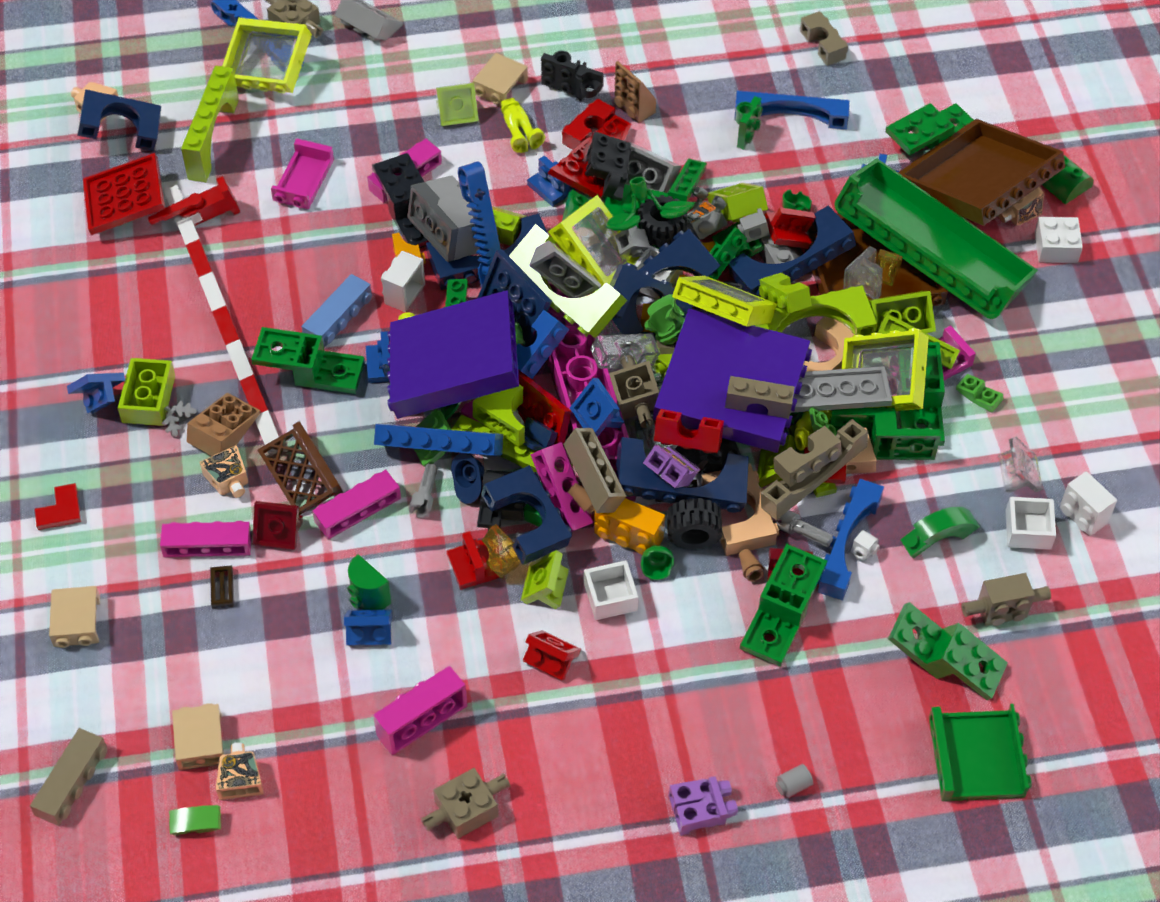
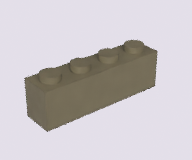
(594, 470)
(69, 776)

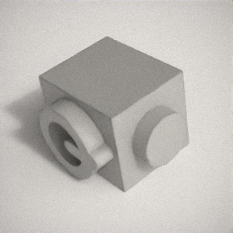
(632, 242)

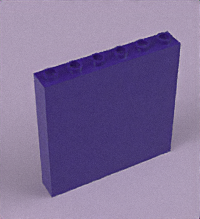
(718, 348)
(452, 355)

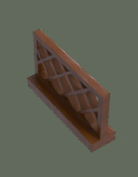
(312, 456)

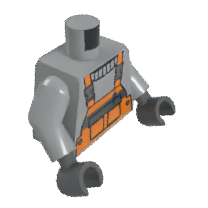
(706, 217)

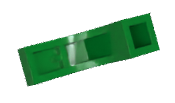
(937, 526)

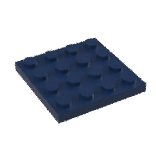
(525, 294)

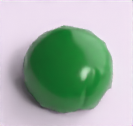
(796, 201)
(657, 562)

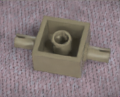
(296, 12)
(635, 390)
(1005, 599)
(465, 802)

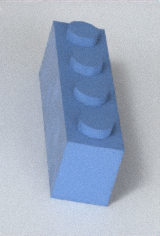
(339, 309)

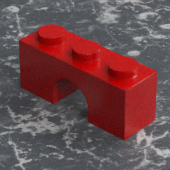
(592, 117)
(671, 431)

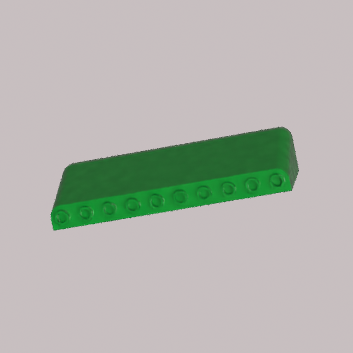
(933, 238)

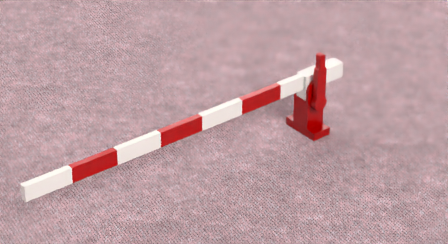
(188, 214)

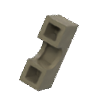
(831, 45)
(746, 391)
(796, 467)

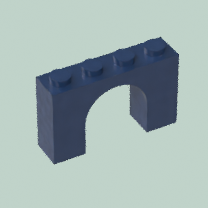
(143, 115)
(629, 280)
(526, 488)

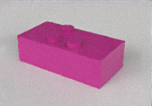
(420, 710)

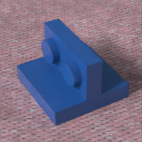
(547, 186)
(377, 360)
(96, 389)
(596, 408)
(368, 627)

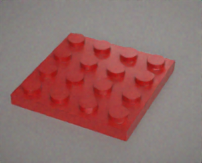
(123, 194)

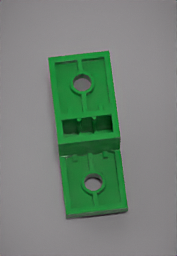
(928, 127)
(308, 360)
(933, 396)
(885, 438)
(783, 605)
(948, 651)

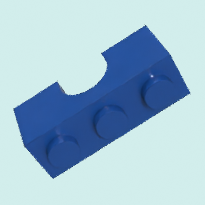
(549, 335)

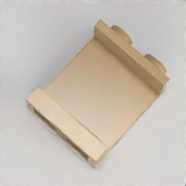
(499, 77)
(73, 616)
(197, 736)

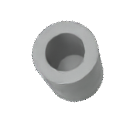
(794, 781)

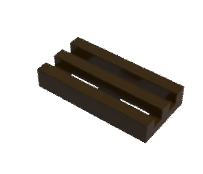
(222, 602)

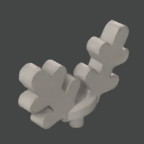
(171, 420)

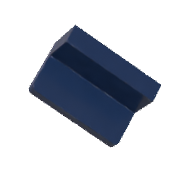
(538, 435)

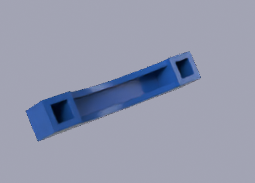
(827, 110)
(438, 439)
(864, 501)

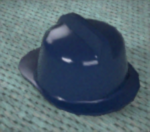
(467, 477)

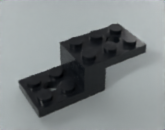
(398, 194)

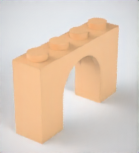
(832, 334)
(756, 531)

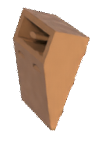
(632, 94)
(221, 424)

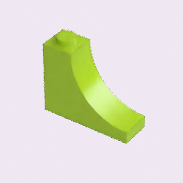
(497, 413)

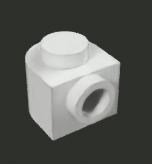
(865, 545)

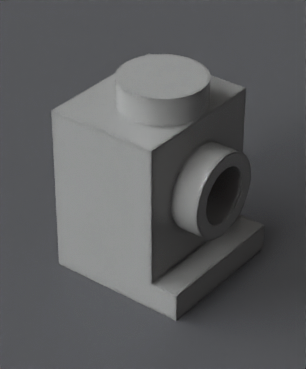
(754, 226)

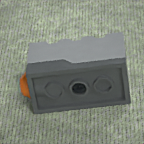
(443, 217)

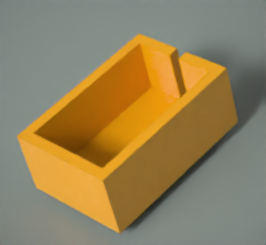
(631, 526)

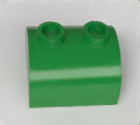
(1069, 182)
(367, 586)

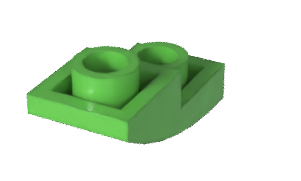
(975, 391)
(819, 420)
(193, 819)

